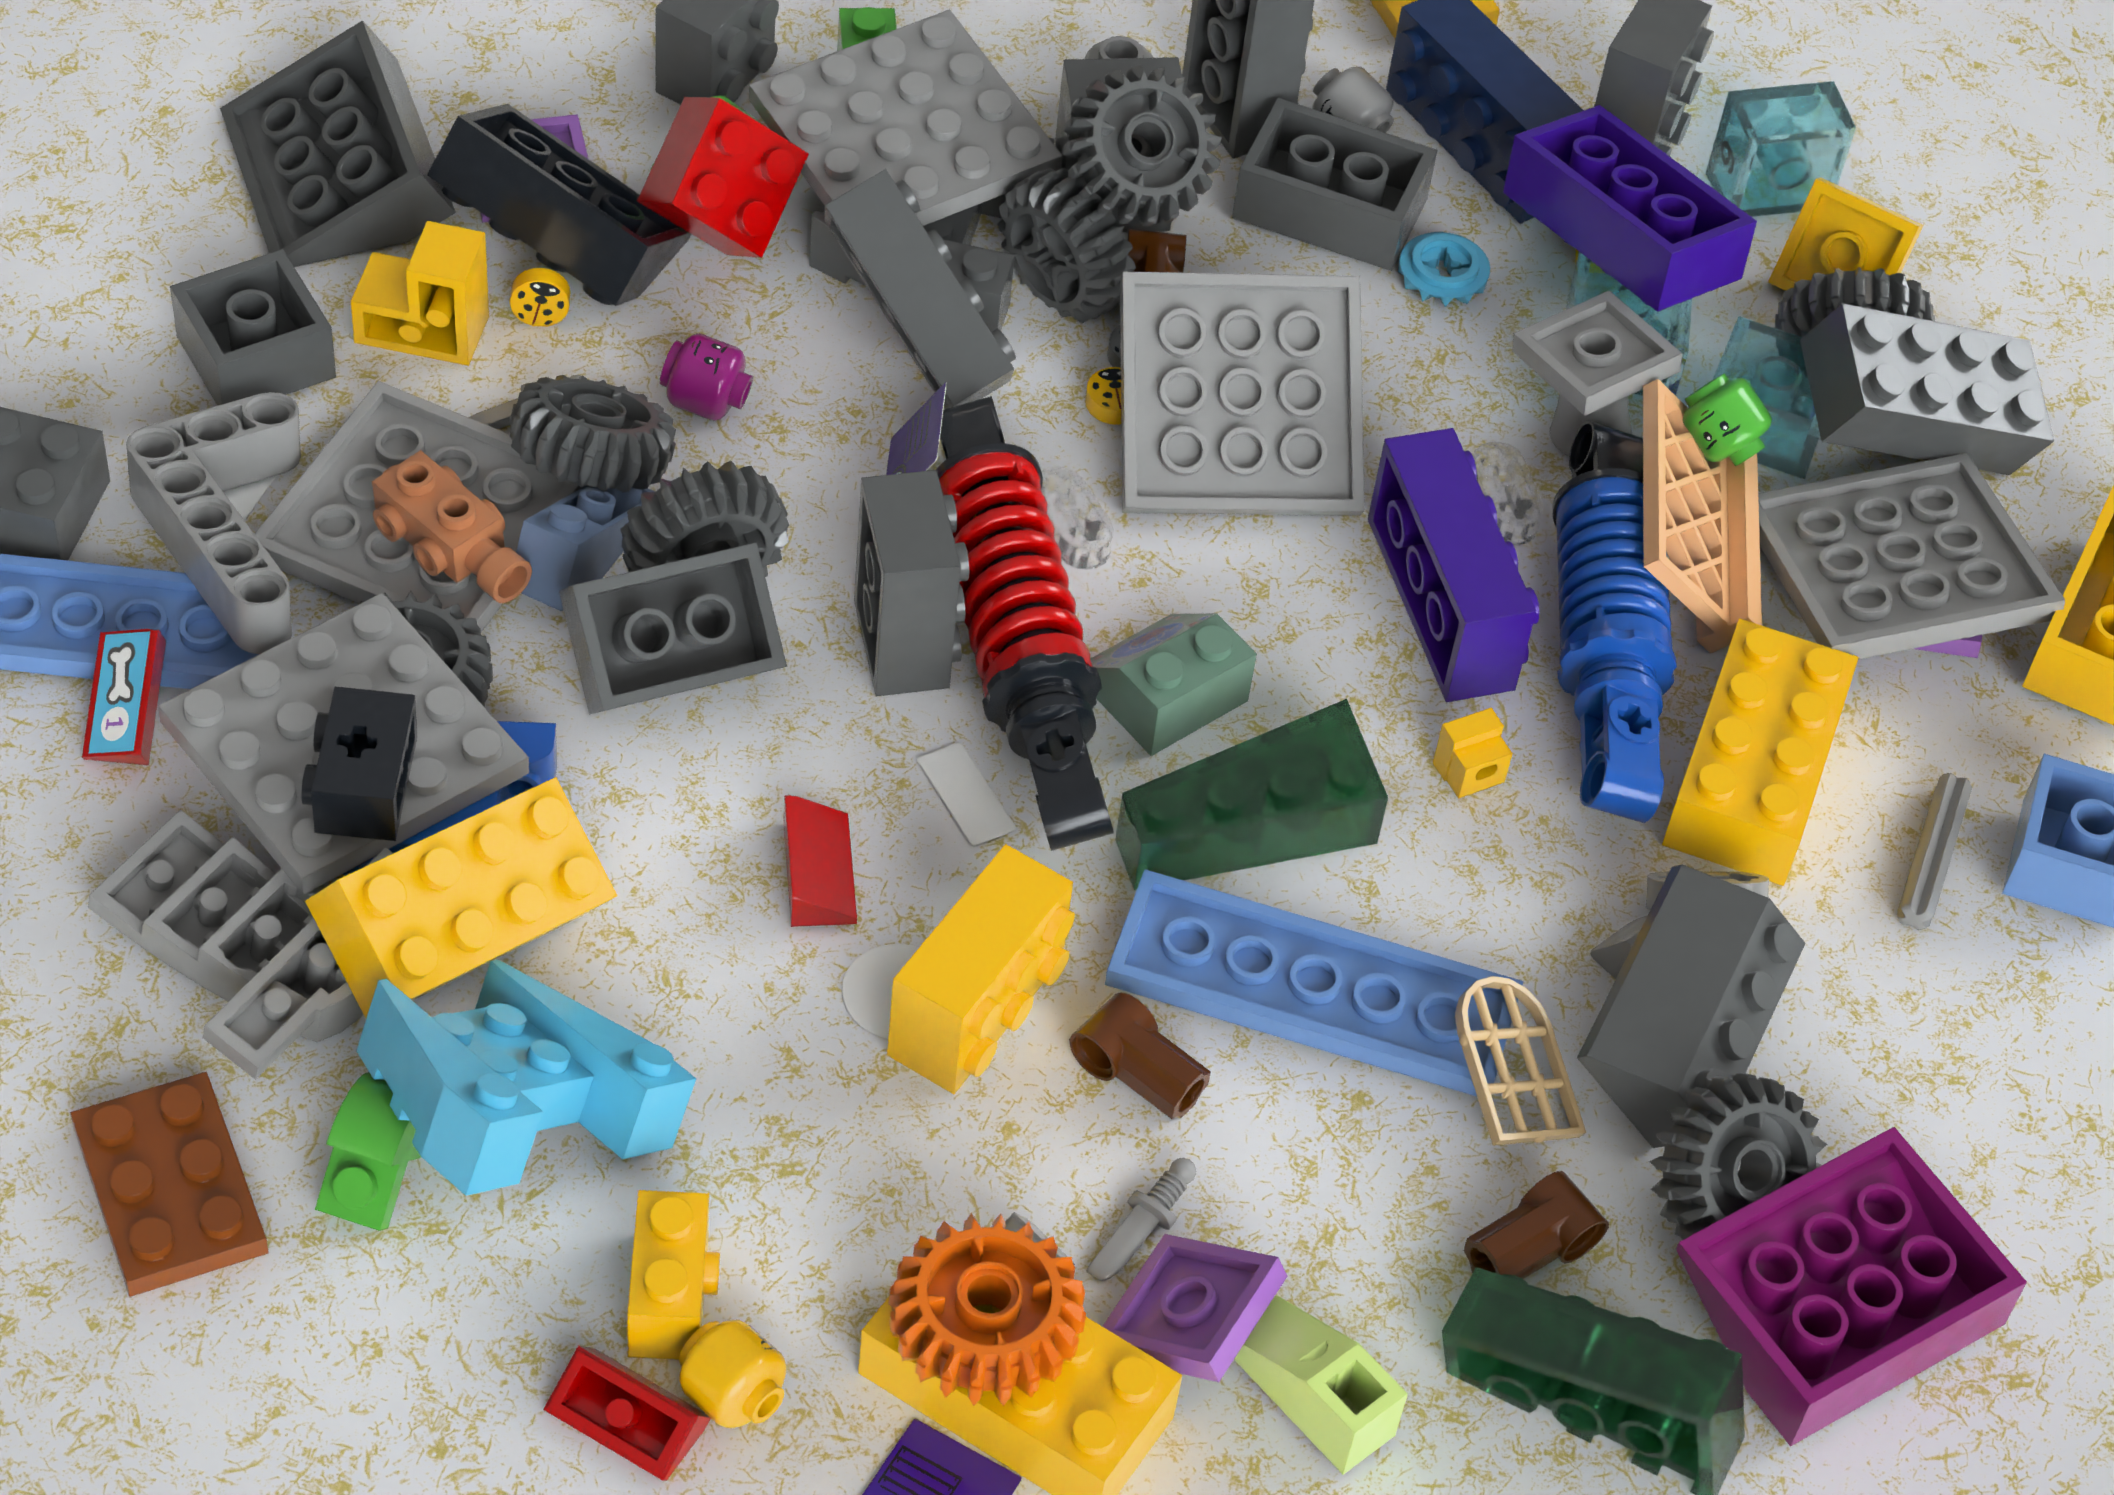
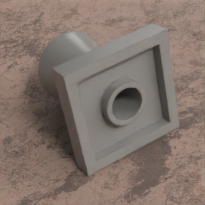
(1594, 362)

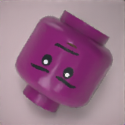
(706, 377)

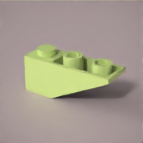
(1323, 1383)

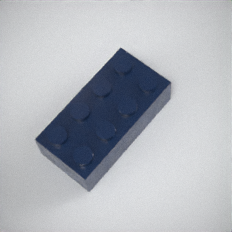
(1471, 88)

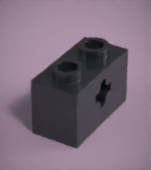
(361, 763)

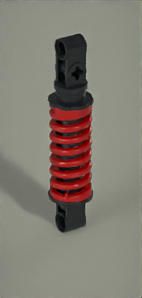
(1024, 620)

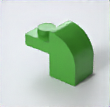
(366, 1156)

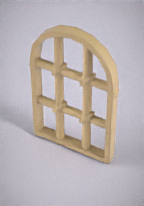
(1508, 1086)

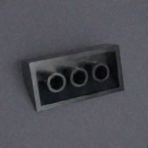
(555, 203)

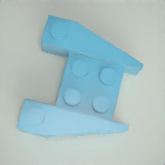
(517, 1066)

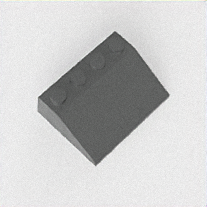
(336, 153)

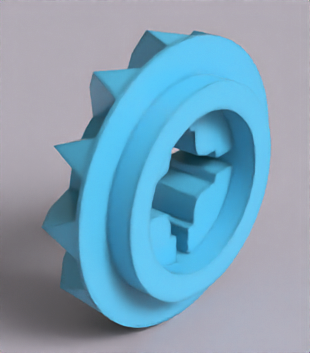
(1460, 256)

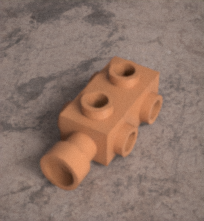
(448, 526)

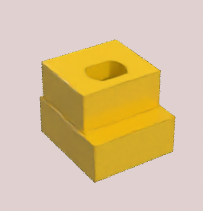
(1472, 753)

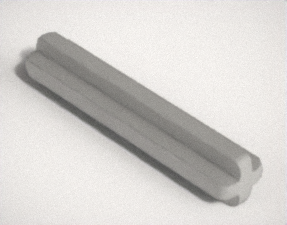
(1934, 851)

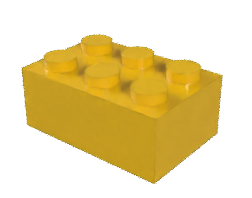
(980, 970)

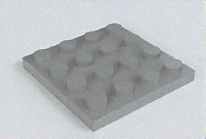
(912, 105)
(1241, 394)
(327, 521)
(1903, 558)
(258, 721)

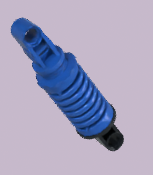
(1612, 624)

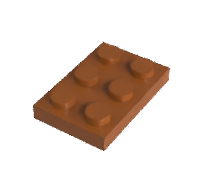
(169, 1183)

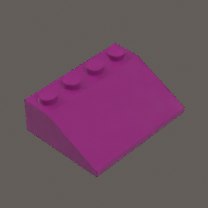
(1848, 1283)

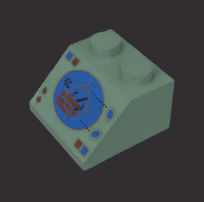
(1175, 677)

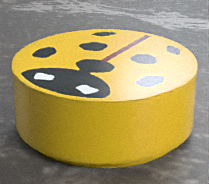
(540, 297)
(1104, 395)

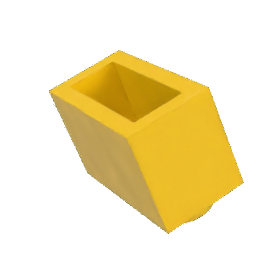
(669, 1272)

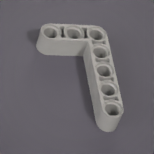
(179, 485)

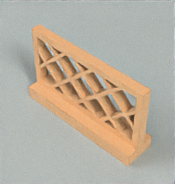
(1702, 519)

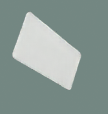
(966, 794)

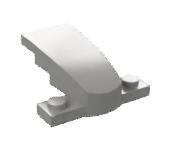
(234, 932)

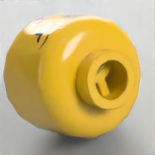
(732, 1373)

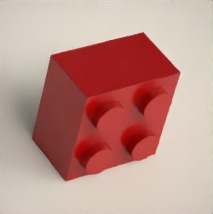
(723, 176)

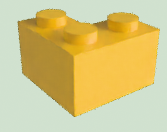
(428, 302)

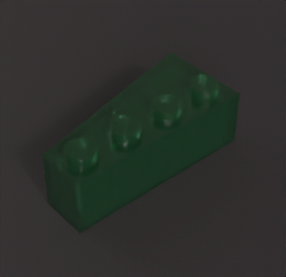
(1258, 802)
(1602, 1374)

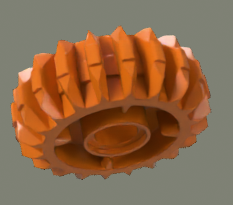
(978, 1349)

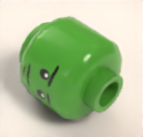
(1727, 419)

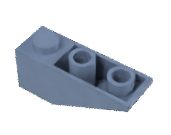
(574, 540)

